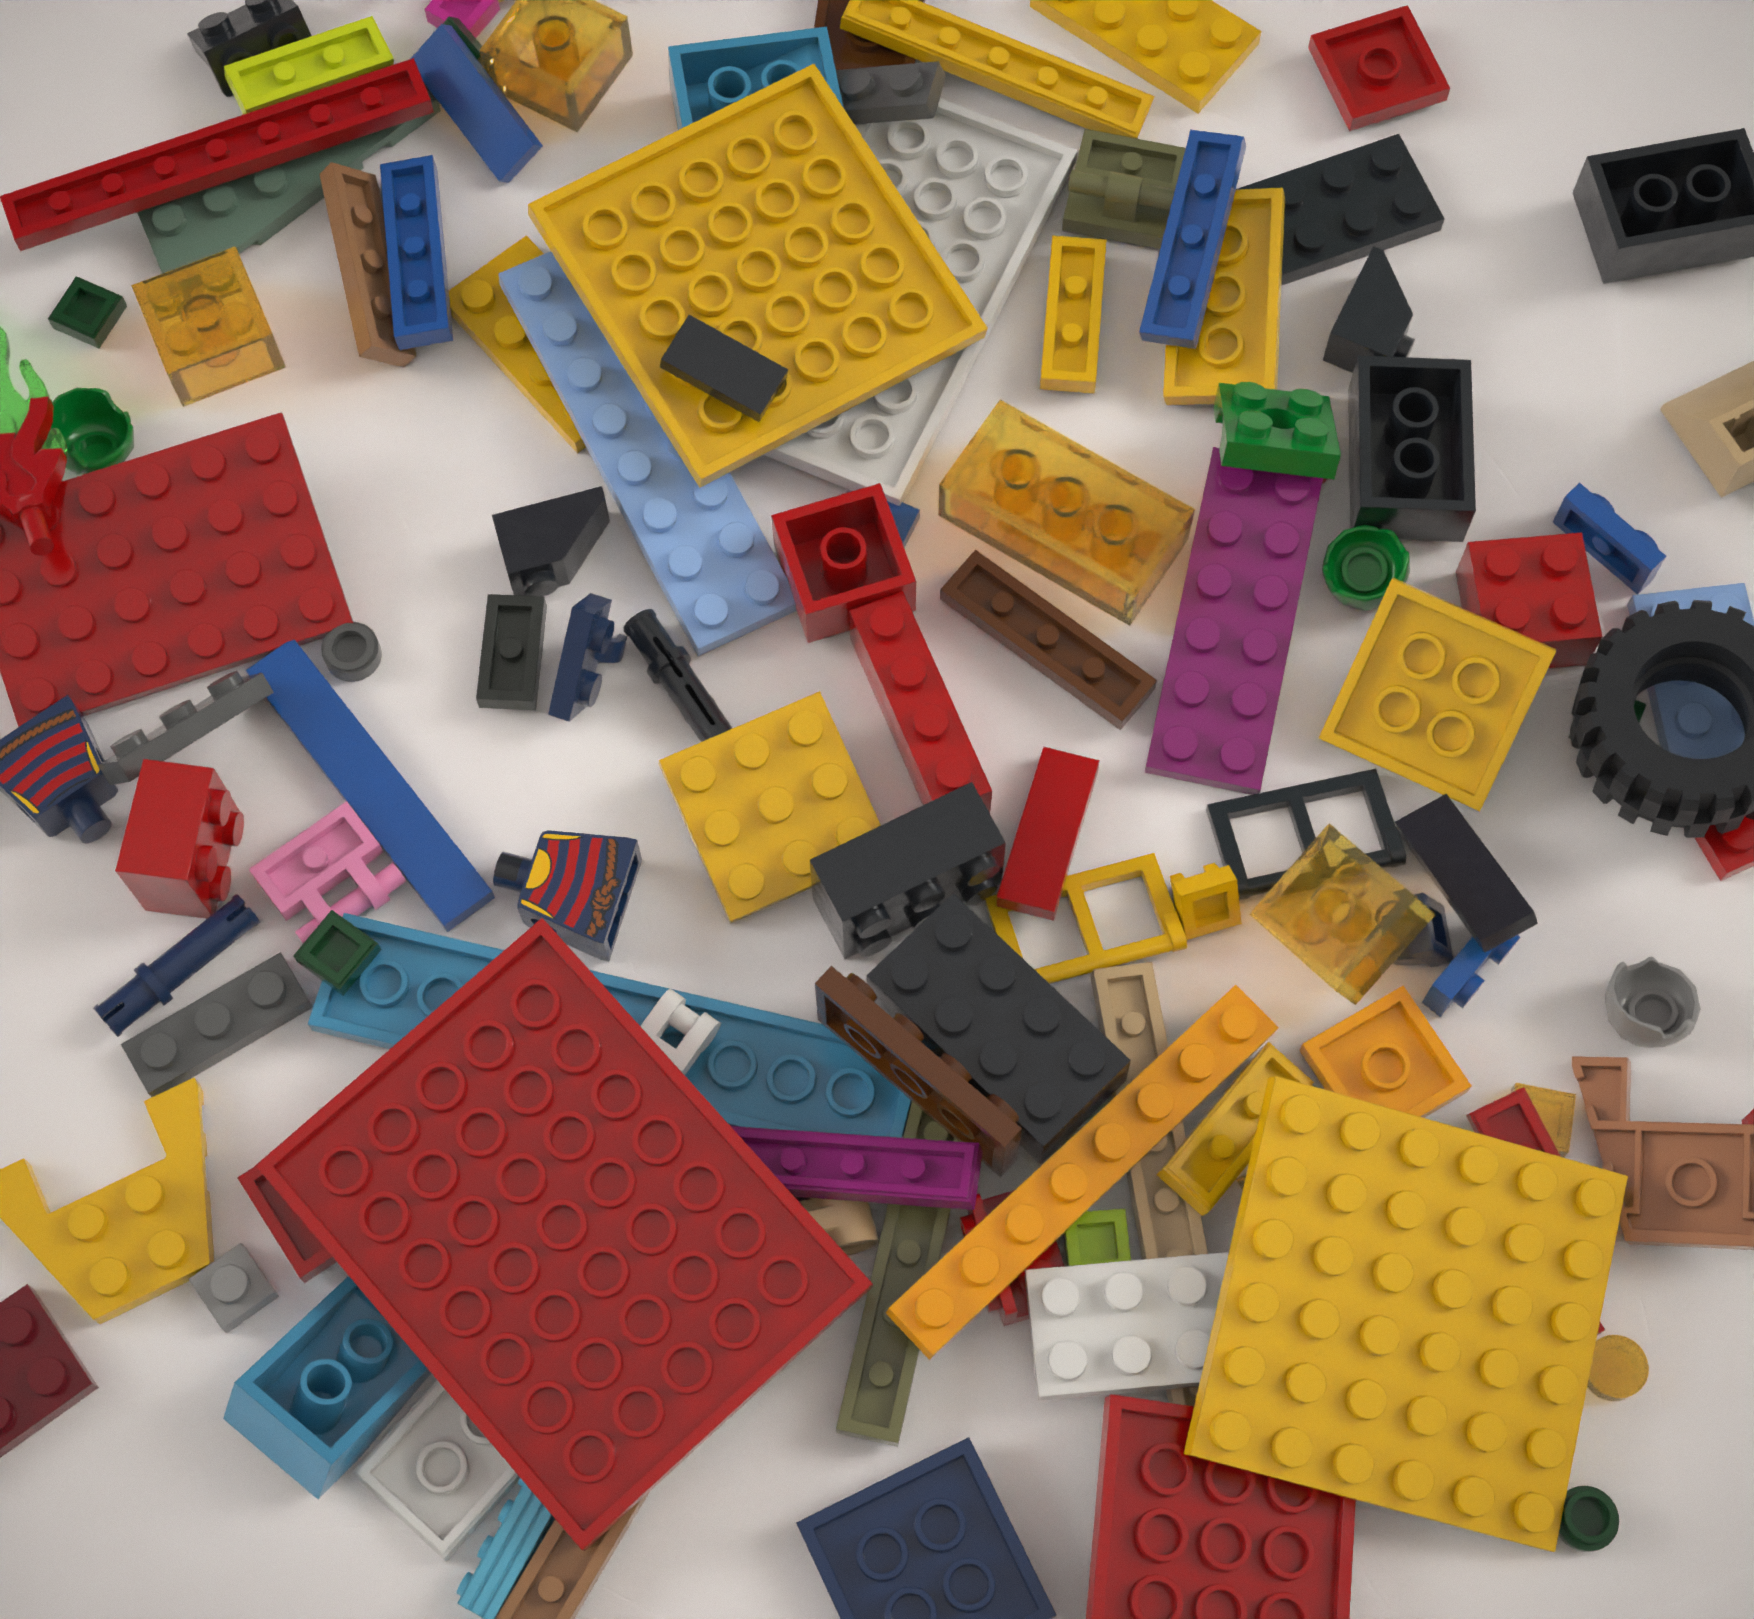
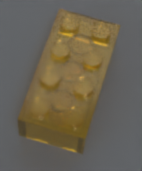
(1065, 512)

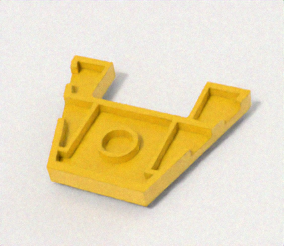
(132, 1234)

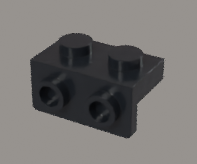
(246, 33)

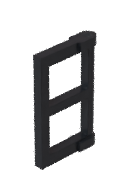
(1294, 798)

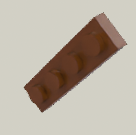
(1048, 639)

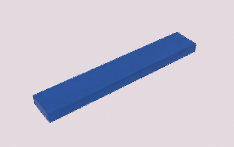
(372, 786)

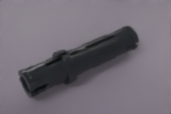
(671, 668)

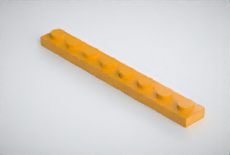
(1080, 1172)

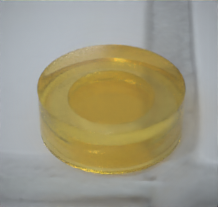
(1617, 1368)

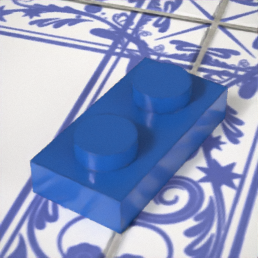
(1609, 538)
(1460, 978)

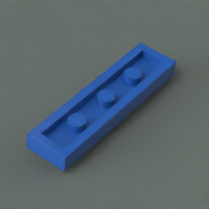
(1193, 239)
(416, 253)

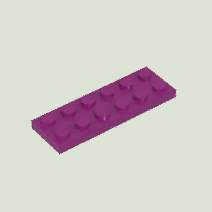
(1234, 627)

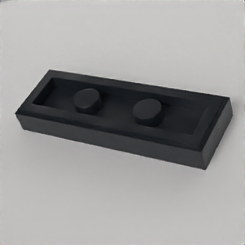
(1466, 873)

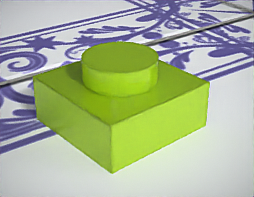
(1098, 1238)

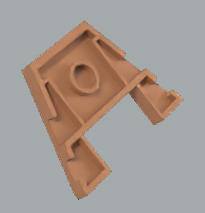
(1683, 1178)

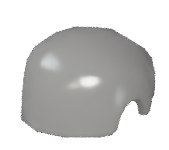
(1651, 1003)

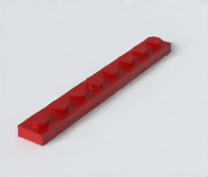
(216, 154)

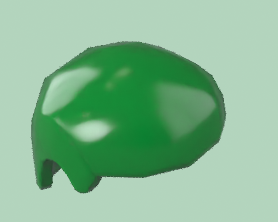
(93, 429)
(1362, 565)

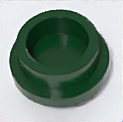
(1588, 1519)

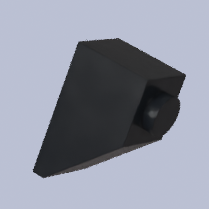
(1372, 318)
(550, 540)

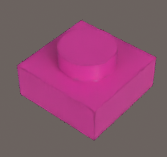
(472, 13)

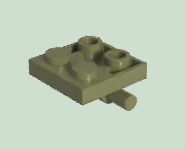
(1122, 188)

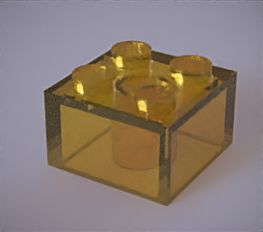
(558, 56)
(208, 326)
(1342, 914)

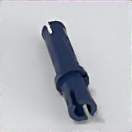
(176, 965)

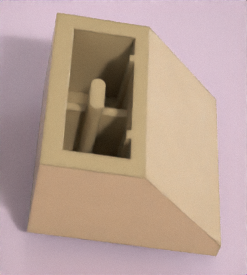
(1719, 428)

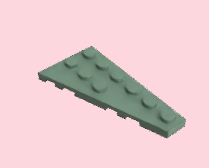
(257, 204)

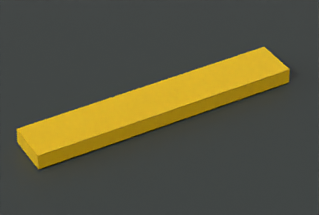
(1000, 64)

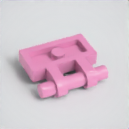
(319, 861)

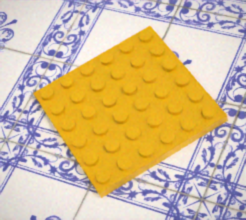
(775, 236)
(1408, 1315)

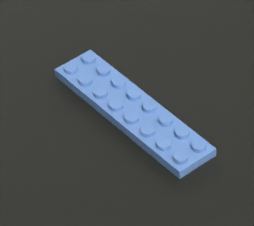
(694, 538)

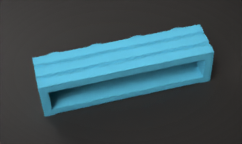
(505, 1554)

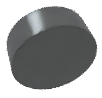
(351, 651)

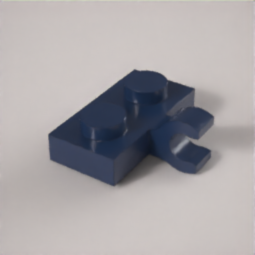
(585, 645)

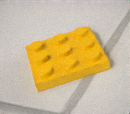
(1437, 694)
(768, 803)

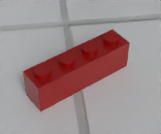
(915, 700)

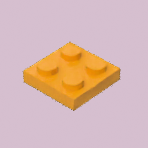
(1387, 1058)

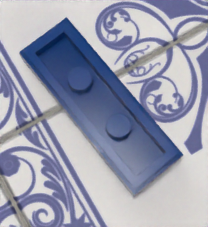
(476, 103)

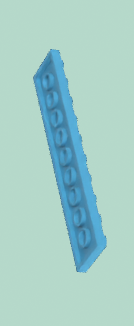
(754, 1072)

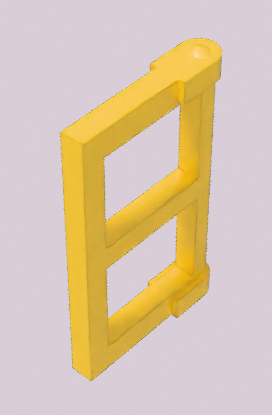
(1146, 866)

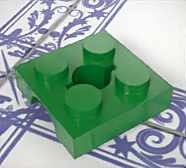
(1277, 430)

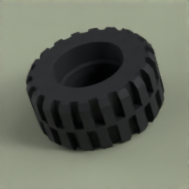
(1626, 762)

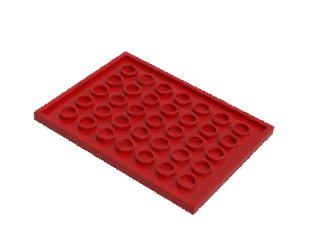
(564, 1231)

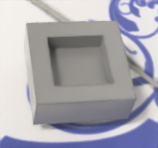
(233, 1288)

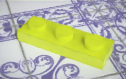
(308, 65)

